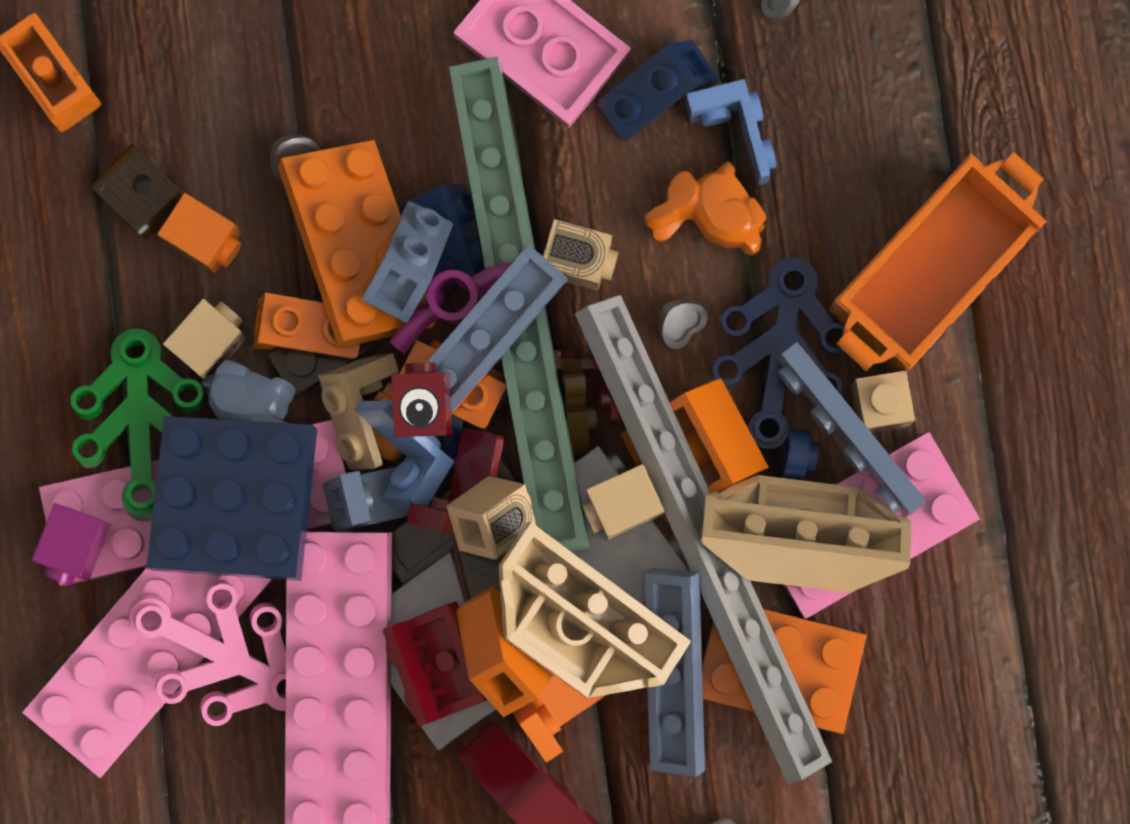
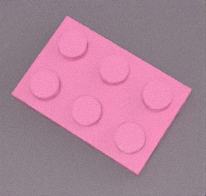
(545, 50)

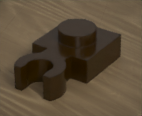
(580, 415)

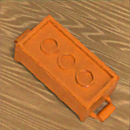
(937, 264)

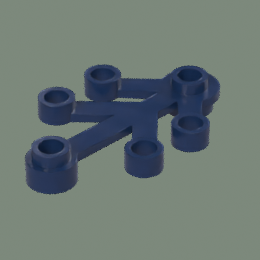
(779, 340)

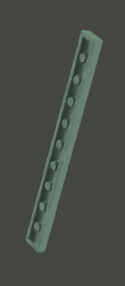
(530, 360)

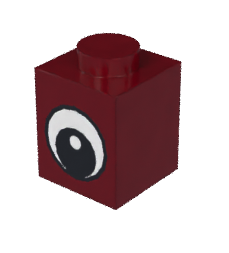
(421, 401)

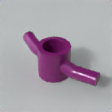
(434, 309)

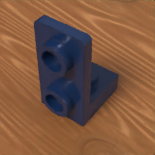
(656, 87)

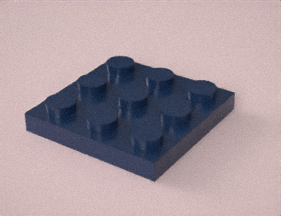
(232, 498)

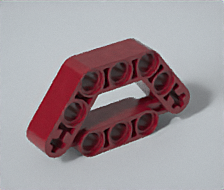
(518, 781)

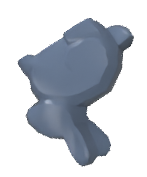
(247, 396)

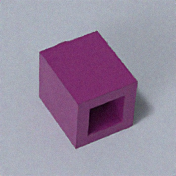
(70, 544)

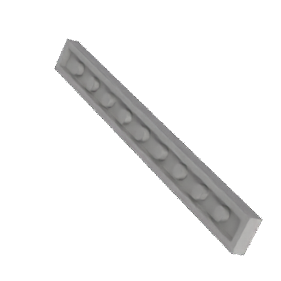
(683, 494)

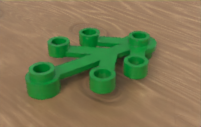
(136, 412)

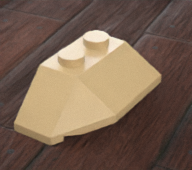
(805, 533)
(581, 621)

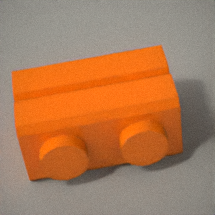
(48, 73)

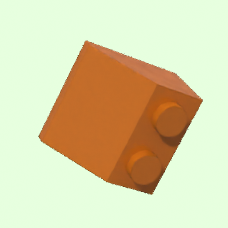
(715, 436)

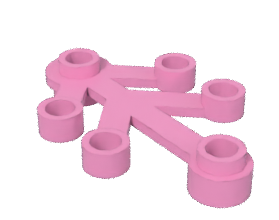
(226, 657)

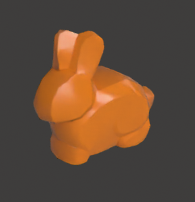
(715, 205)

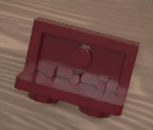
(432, 664)

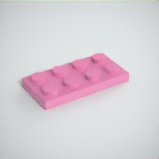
(939, 518)

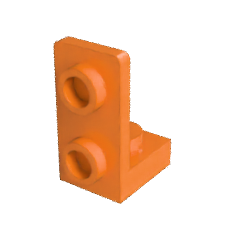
(296, 326)
(550, 711)

